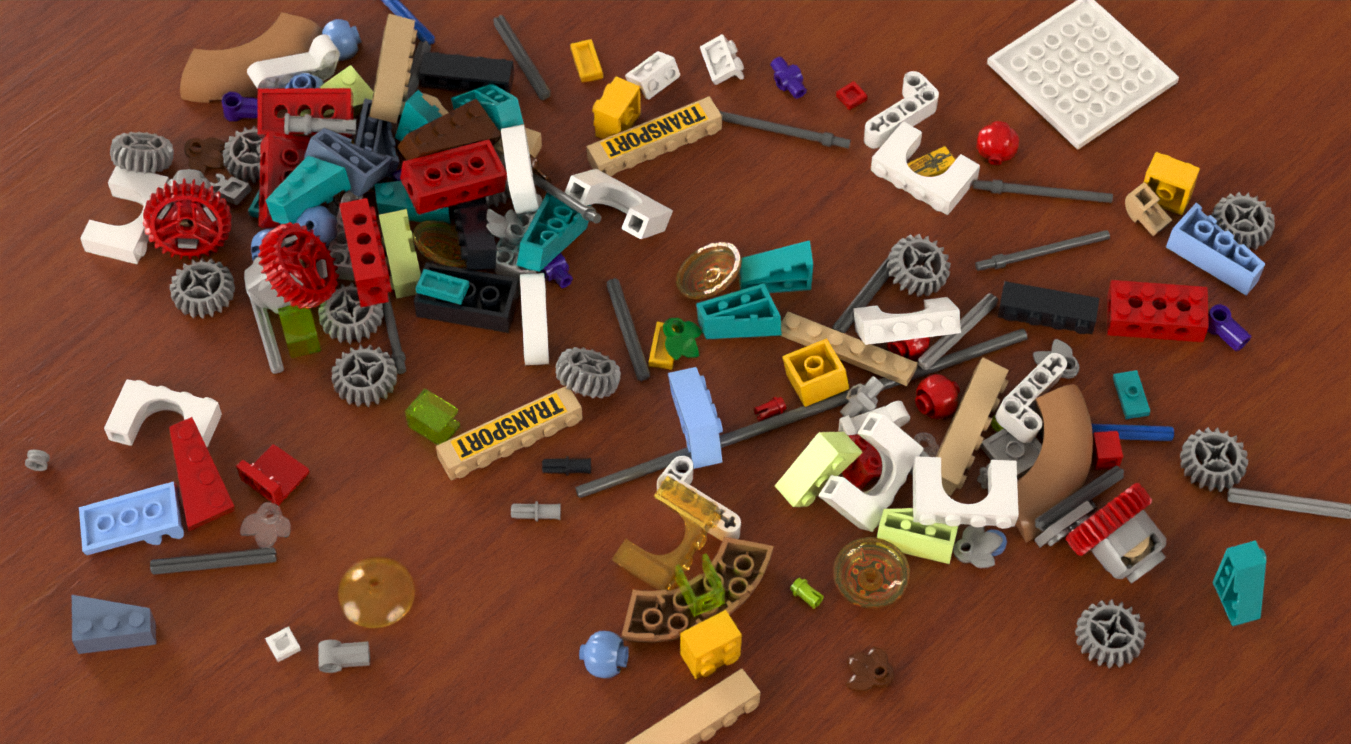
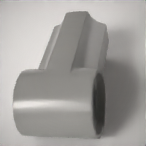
(335, 655)

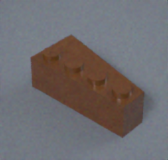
(455, 129)

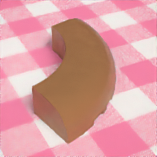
(217, 72)
(1062, 459)
(665, 614)

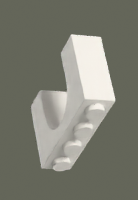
(940, 191)
(644, 215)
(129, 240)
(937, 319)
(141, 400)
(897, 457)
(935, 506)

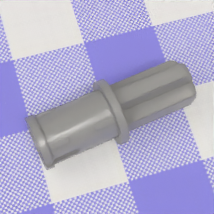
(536, 511)

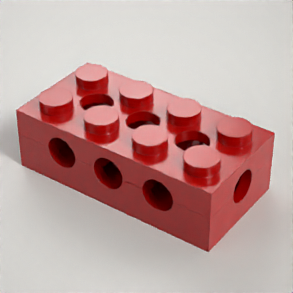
(297, 100)
(278, 159)
(453, 176)
(366, 258)
(1157, 311)

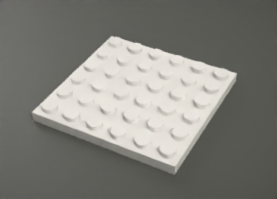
(1082, 71)

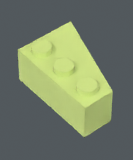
(348, 79)
(400, 253)
(825, 456)
(916, 539)

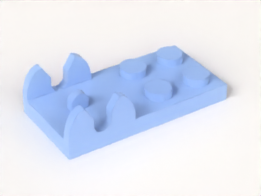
(131, 519)

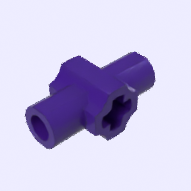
(788, 77)
(558, 270)

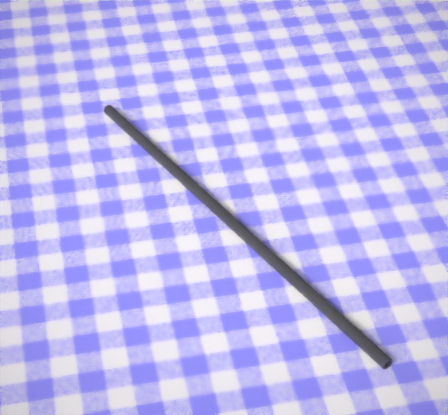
(795, 415)

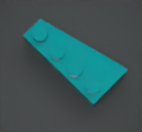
(549, 233)

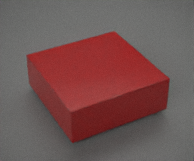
(851, 95)

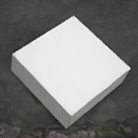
(283, 644)

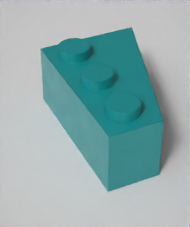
(497, 103)
(416, 114)
(306, 187)
(393, 197)
(779, 269)
(1241, 582)

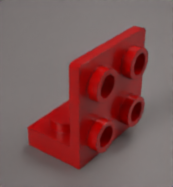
(865, 466)
(273, 474)

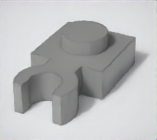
(233, 189)

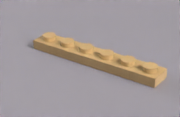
(850, 349)

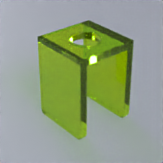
(299, 331)
(432, 417)
(697, 604)

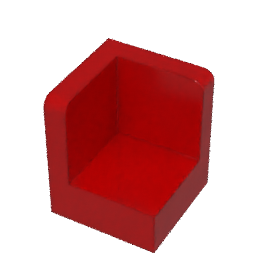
(1106, 450)

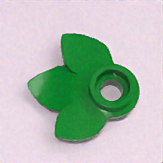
(682, 339)

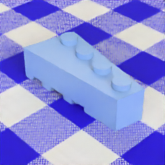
(1215, 250)
(697, 416)

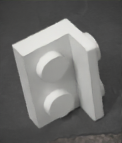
(721, 59)
(654, 74)

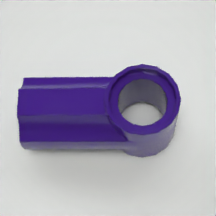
(237, 107)
(1227, 327)

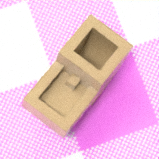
(1143, 206)

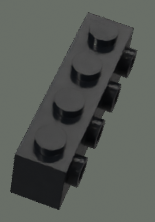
(465, 72)
(475, 239)
(1048, 308)

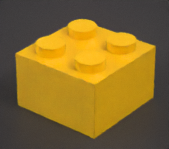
(617, 108)
(1171, 182)
(815, 372)
(710, 644)

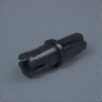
(567, 465)

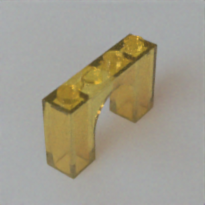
(699, 518)

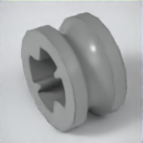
(37, 460)

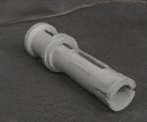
(307, 124)

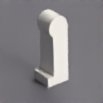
(894, 412)

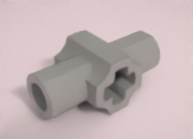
(862, 398)

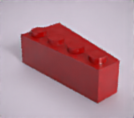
(199, 480)

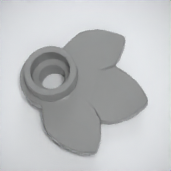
(506, 227)
(1063, 349)
(980, 545)

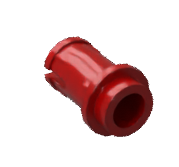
(771, 408)

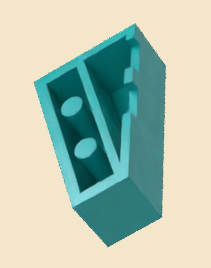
(740, 314)

